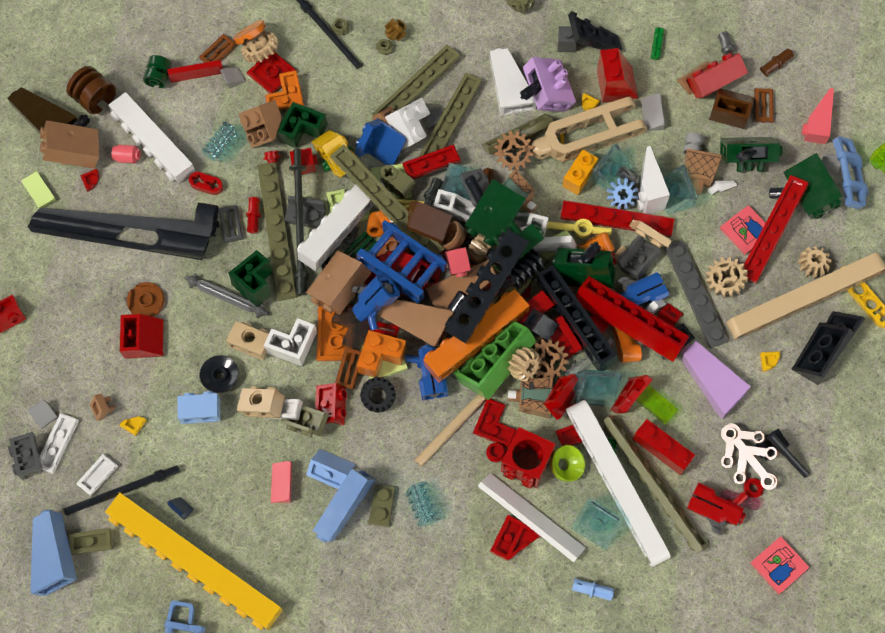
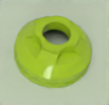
(574, 460)

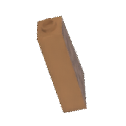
(445, 290)
(419, 320)

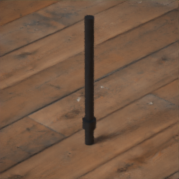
(307, 8)
(159, 476)

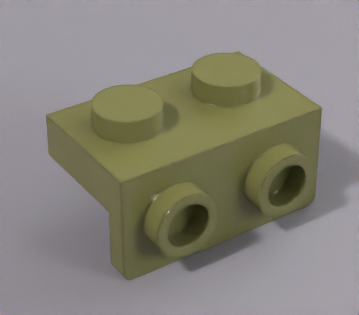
(310, 422)

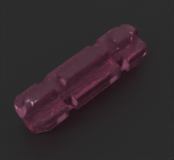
(753, 503)

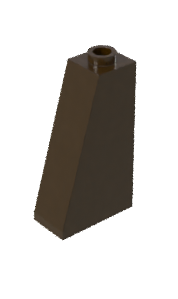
(38, 110)

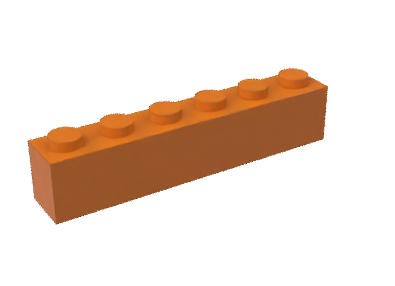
(455, 353)

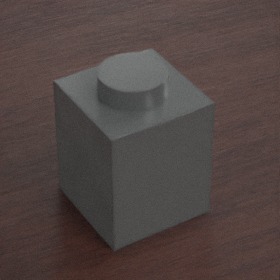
(566, 40)

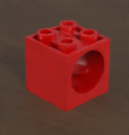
(527, 441)

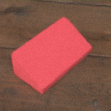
(281, 482)

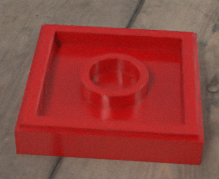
(267, 72)

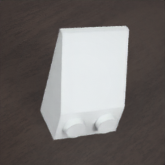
(652, 191)

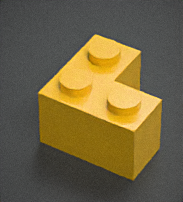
(327, 145)

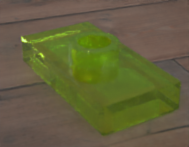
(657, 405)

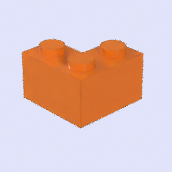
(378, 349)

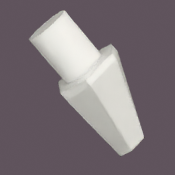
(721, 186)

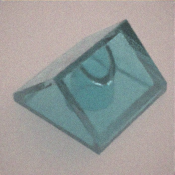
(608, 166)
(681, 190)
(597, 387)
(597, 523)

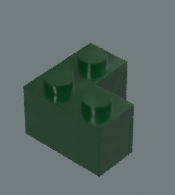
(301, 121)
(250, 278)

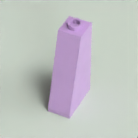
(715, 379)

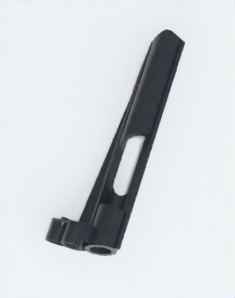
(175, 236)

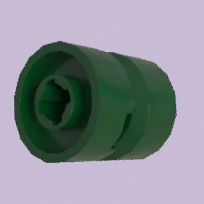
(157, 71)

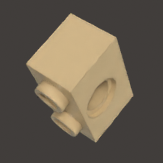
(239, 335)
(261, 402)

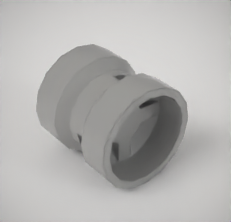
(693, 141)

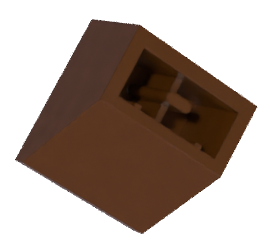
(731, 108)

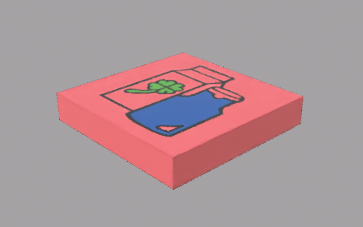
(744, 229)
(779, 565)

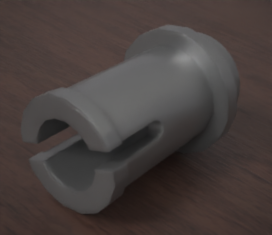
(726, 43)
(625, 173)

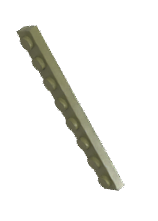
(379, 195)
(276, 231)
(659, 489)

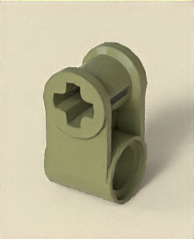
(398, 182)

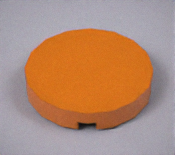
(249, 32)

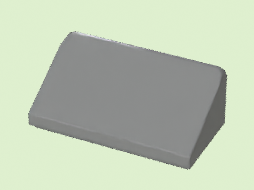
(653, 112)

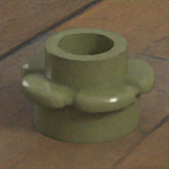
(340, 22)
(384, 50)

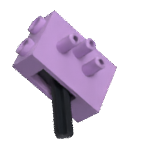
(548, 85)

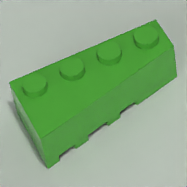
(490, 367)

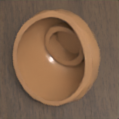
(454, 236)

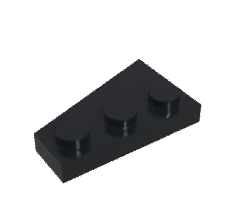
(591, 36)

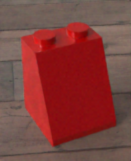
(615, 76)

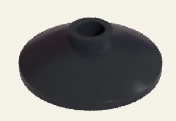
(217, 365)

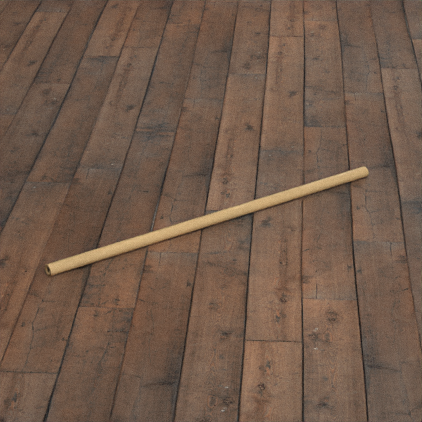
(472, 406)

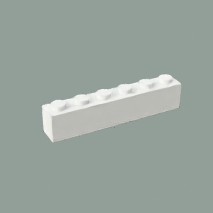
(151, 138)
(334, 228)

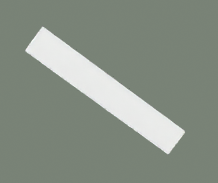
(531, 517)

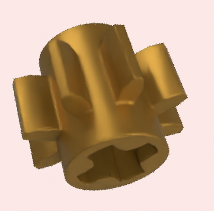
(395, 29)

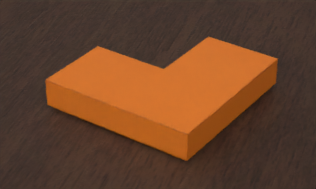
(290, 91)

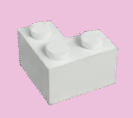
(407, 121)
(293, 346)

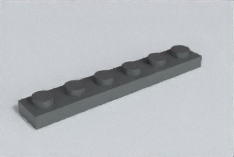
(696, 295)

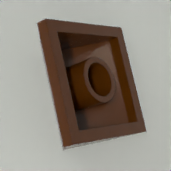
(427, 221)

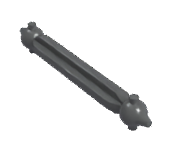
(226, 295)

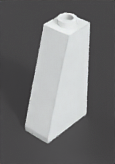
(509, 83)

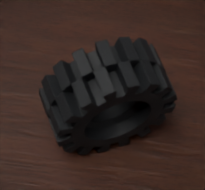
(377, 406)

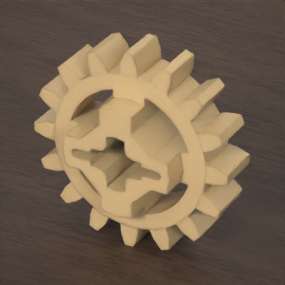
(259, 47)
(726, 268)

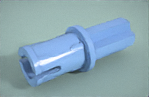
(593, 589)

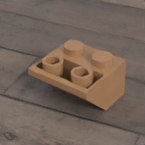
(261, 123)

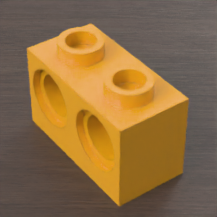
(579, 172)

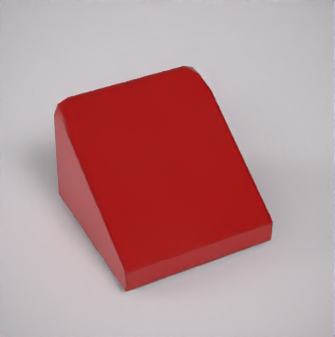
(670, 314)

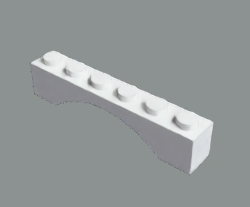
(462, 209)

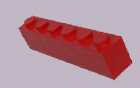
(631, 319)

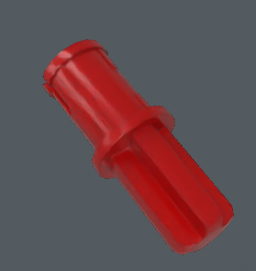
(253, 215)

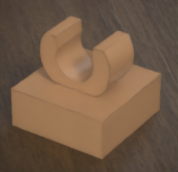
(100, 407)

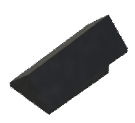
(826, 345)

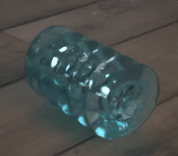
(220, 142)
(421, 504)

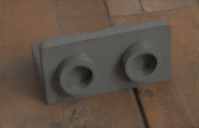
(313, 212)
(25, 455)

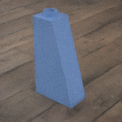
(343, 504)
(51, 554)

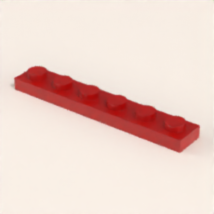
(614, 217)
(774, 228)

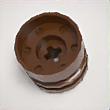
(89, 88)

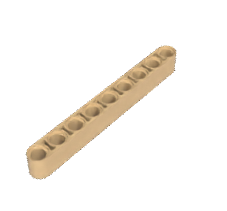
(806, 296)

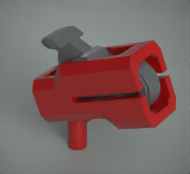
(716, 509)

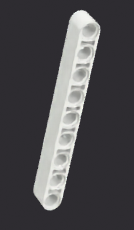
(618, 483)

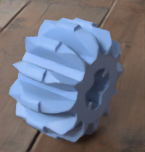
(616, 197)

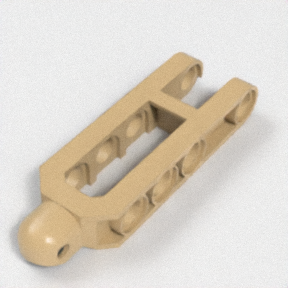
(550, 146)

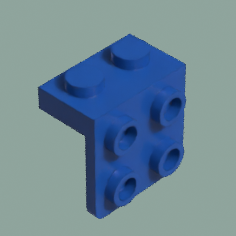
(380, 142)

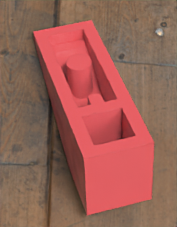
(819, 123)
(457, 261)

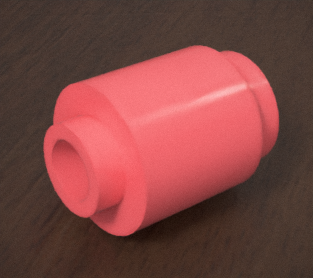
(126, 153)

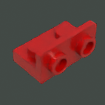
(10, 313)
(332, 400)

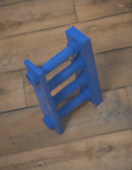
(412, 290)

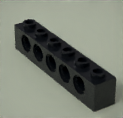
(518, 246)
(577, 318)

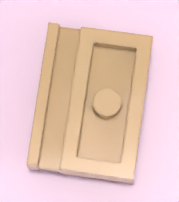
(645, 231)

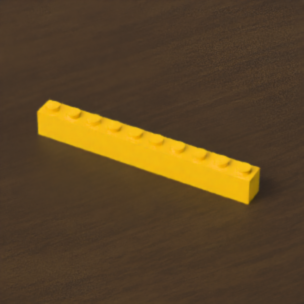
(194, 561)

